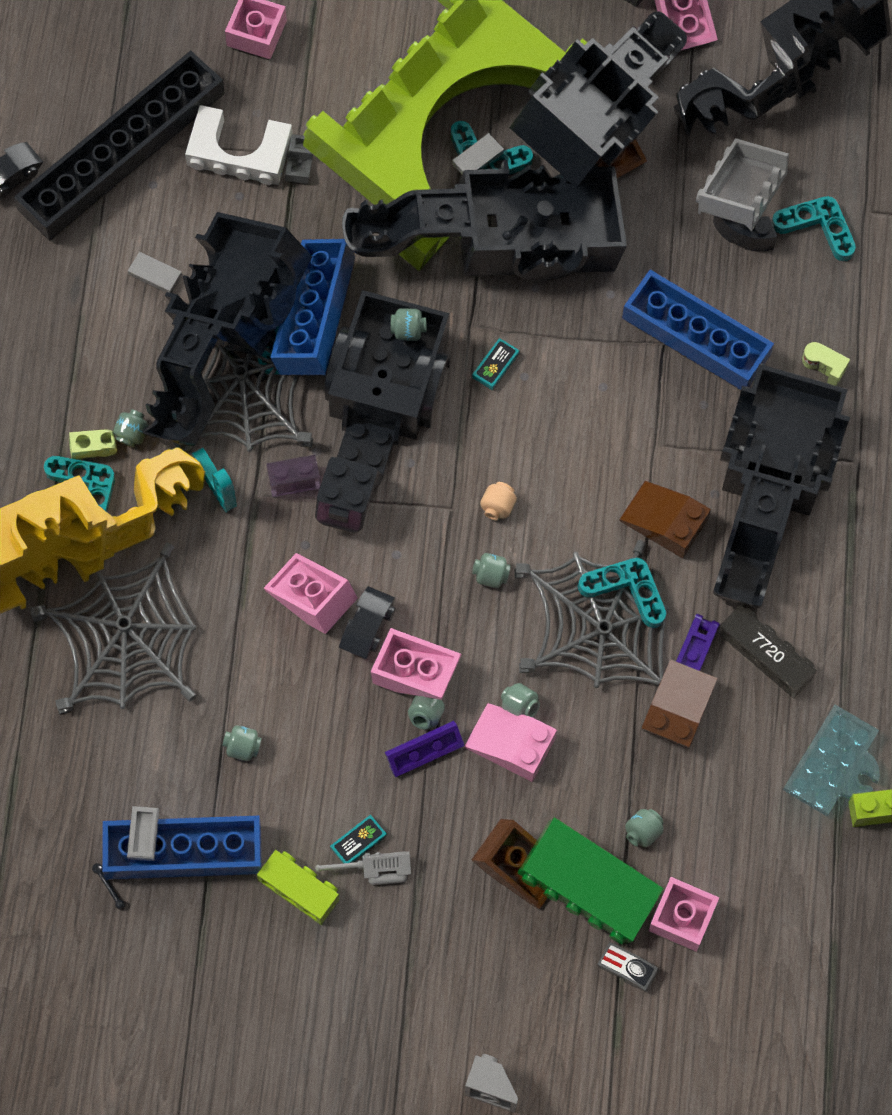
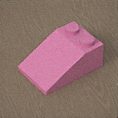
(692, 18)
(312, 592)
(414, 666)
(511, 741)

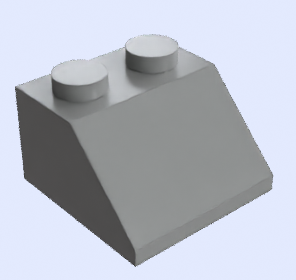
(490, 1084)

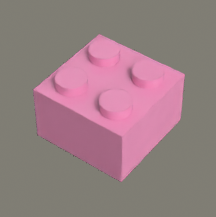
(256, 27)
(683, 914)

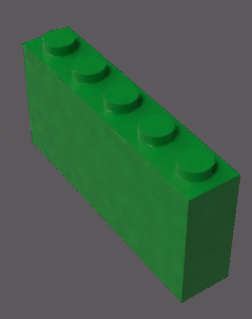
(590, 881)

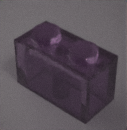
(293, 475)

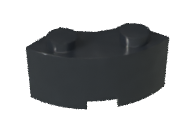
(17, 166)
(759, 239)
(365, 627)

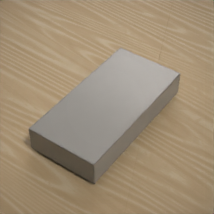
(478, 155)
(154, 272)
(143, 833)

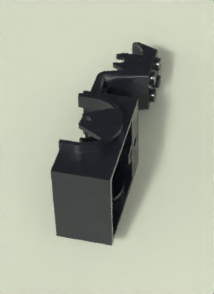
(795, 41)
(598, 98)
(230, 305)
(380, 393)
(778, 459)

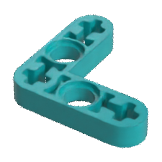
(470, 139)
(818, 216)
(217, 480)
(95, 486)
(629, 579)

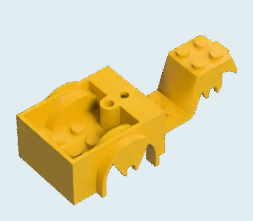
(72, 526)

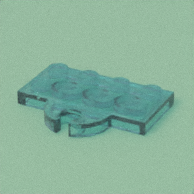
(835, 762)

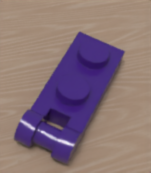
(697, 644)

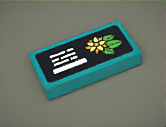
(495, 364)
(358, 840)

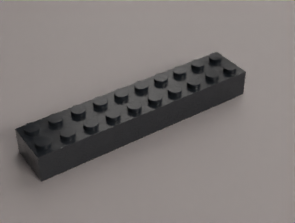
(119, 145)

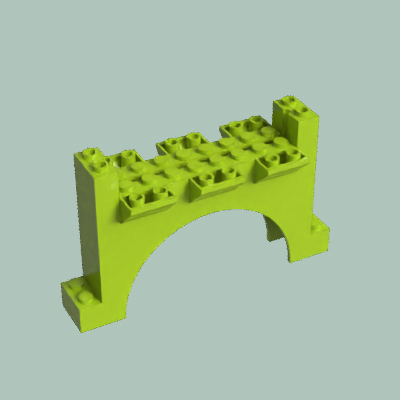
(382, 139)

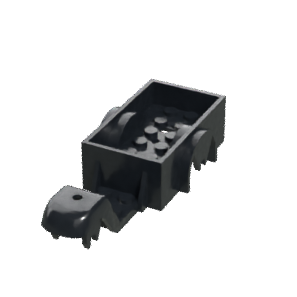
(536, 250)

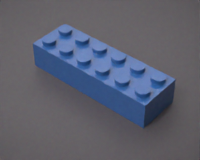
(310, 329)
(697, 330)
(187, 848)

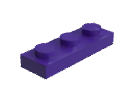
(424, 748)

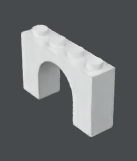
(262, 165)

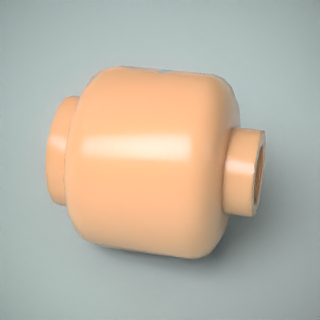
(498, 501)

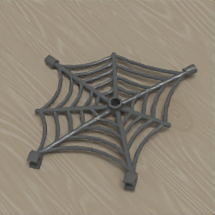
(303, 438)
(40, 613)
(528, 665)

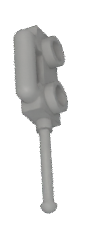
(379, 863)

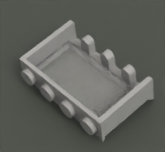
(743, 183)

